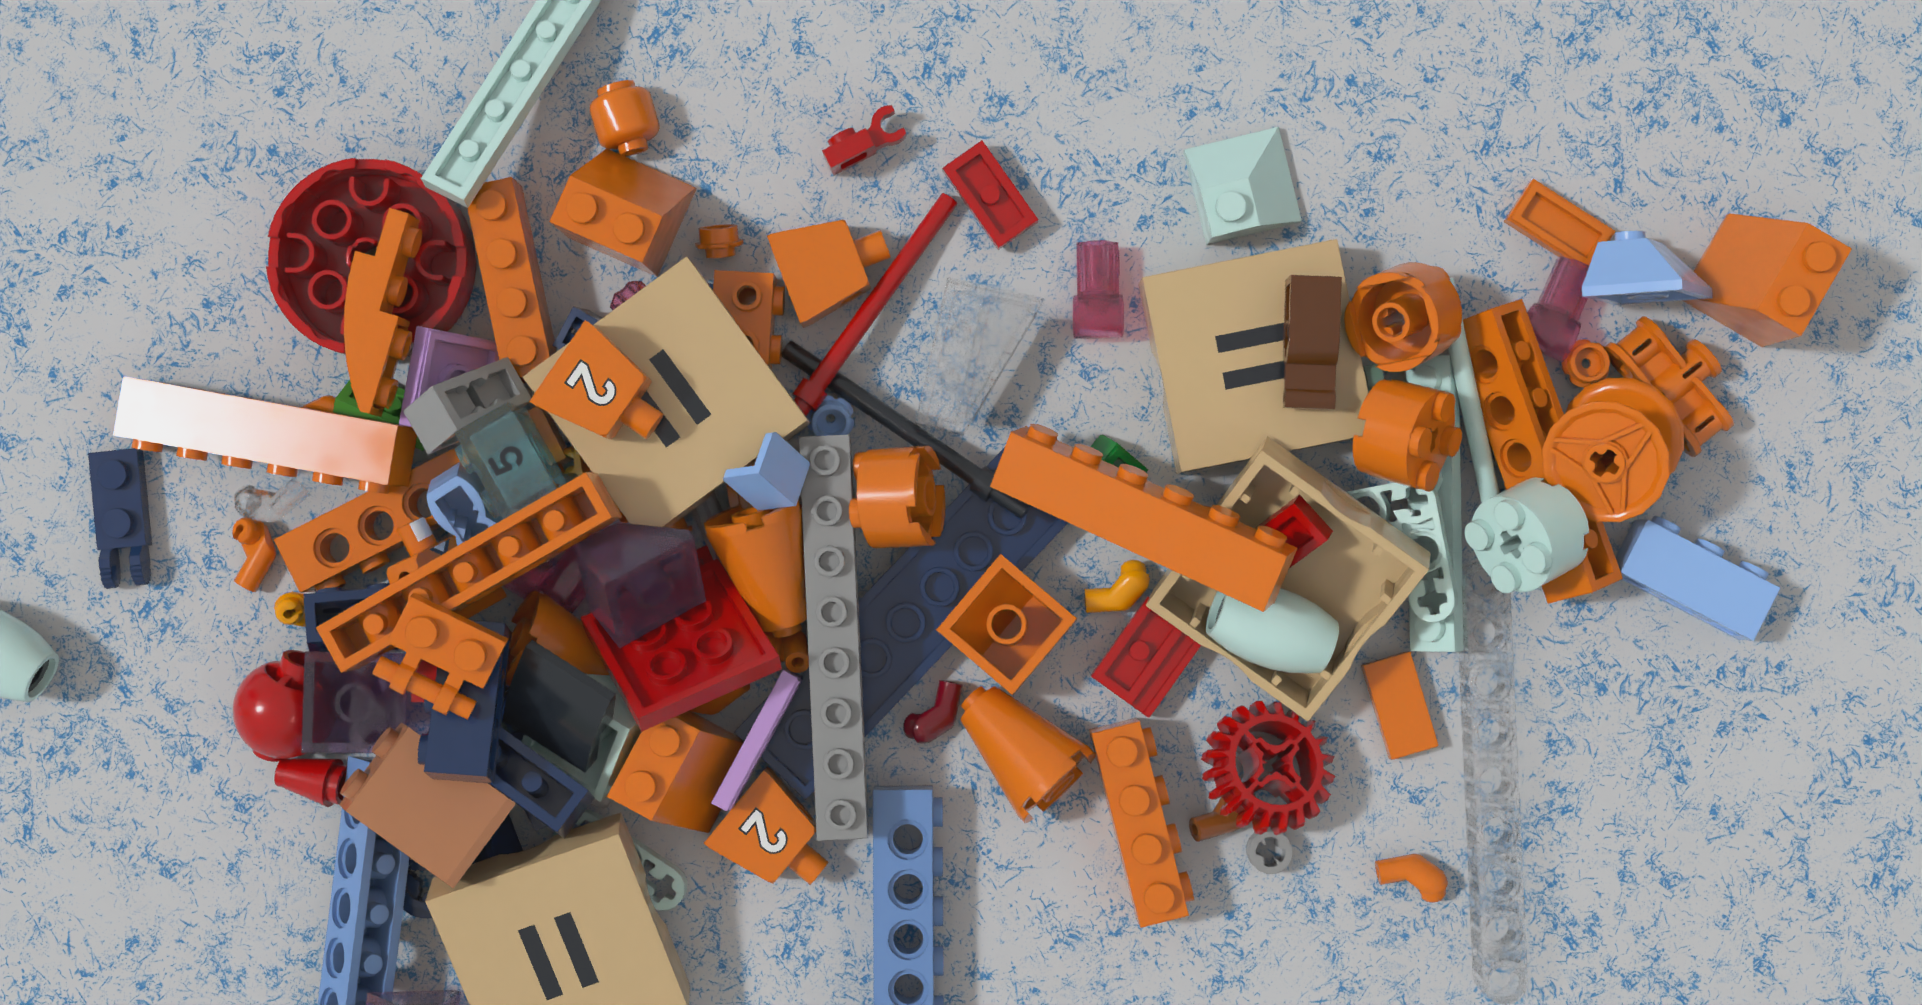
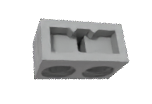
(463, 400)

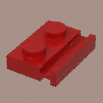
(1145, 660)

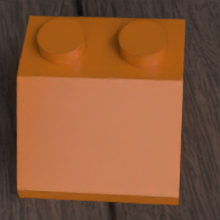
(1006, 624)

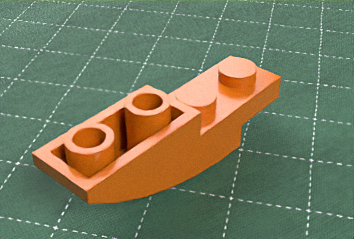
(371, 333)

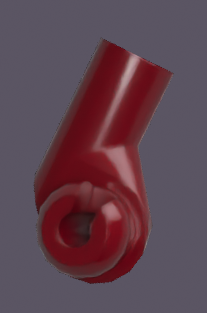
(938, 719)

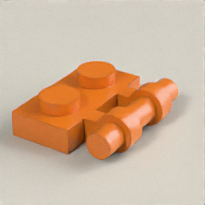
(446, 641)

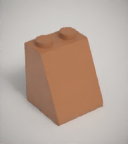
(426, 818)

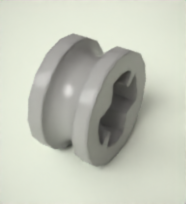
(1257, 859)

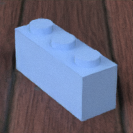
(1696, 578)

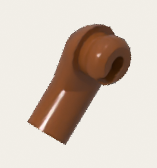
(1212, 823)

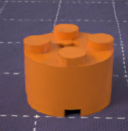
(1429, 311)
(1406, 433)
(898, 497)

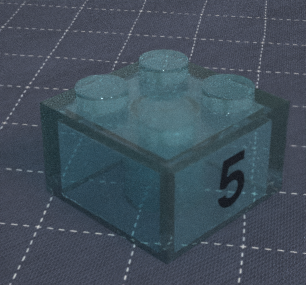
(508, 459)

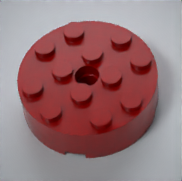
(344, 212)

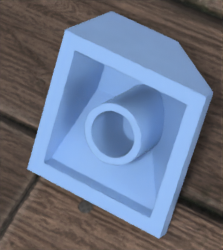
(1640, 271)

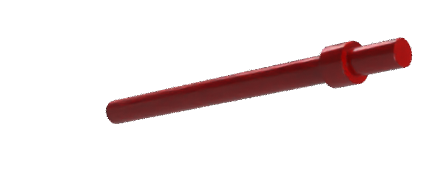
(810, 391)

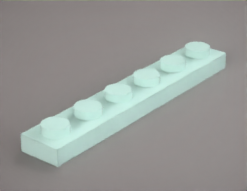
(506, 98)
(1447, 633)

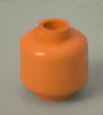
(624, 117)

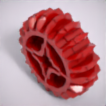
(1299, 792)

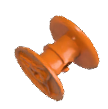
(1614, 448)

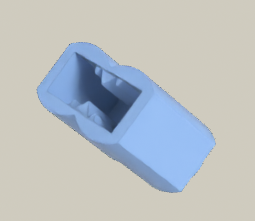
(457, 503)

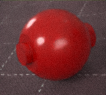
(270, 708)

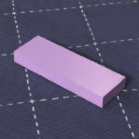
(757, 740)

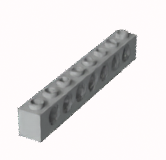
(834, 640)

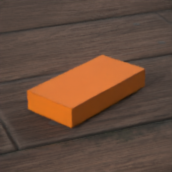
(1557, 223)
(1399, 705)

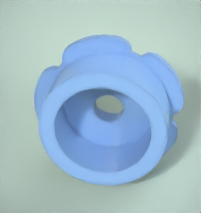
(840, 409)

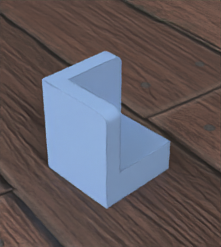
(774, 478)

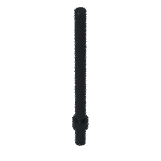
(978, 478)

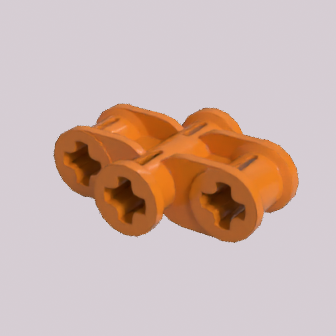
(1663, 368)

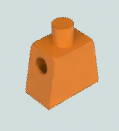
(825, 266)

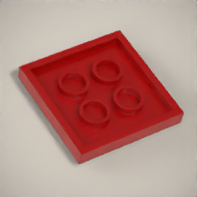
(689, 657)

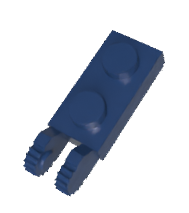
(121, 513)

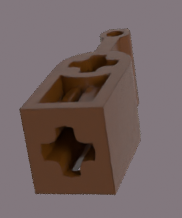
(1311, 341)

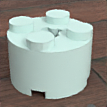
(1528, 535)

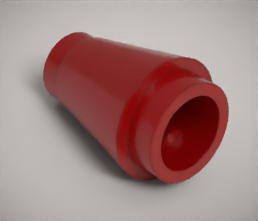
(313, 778)

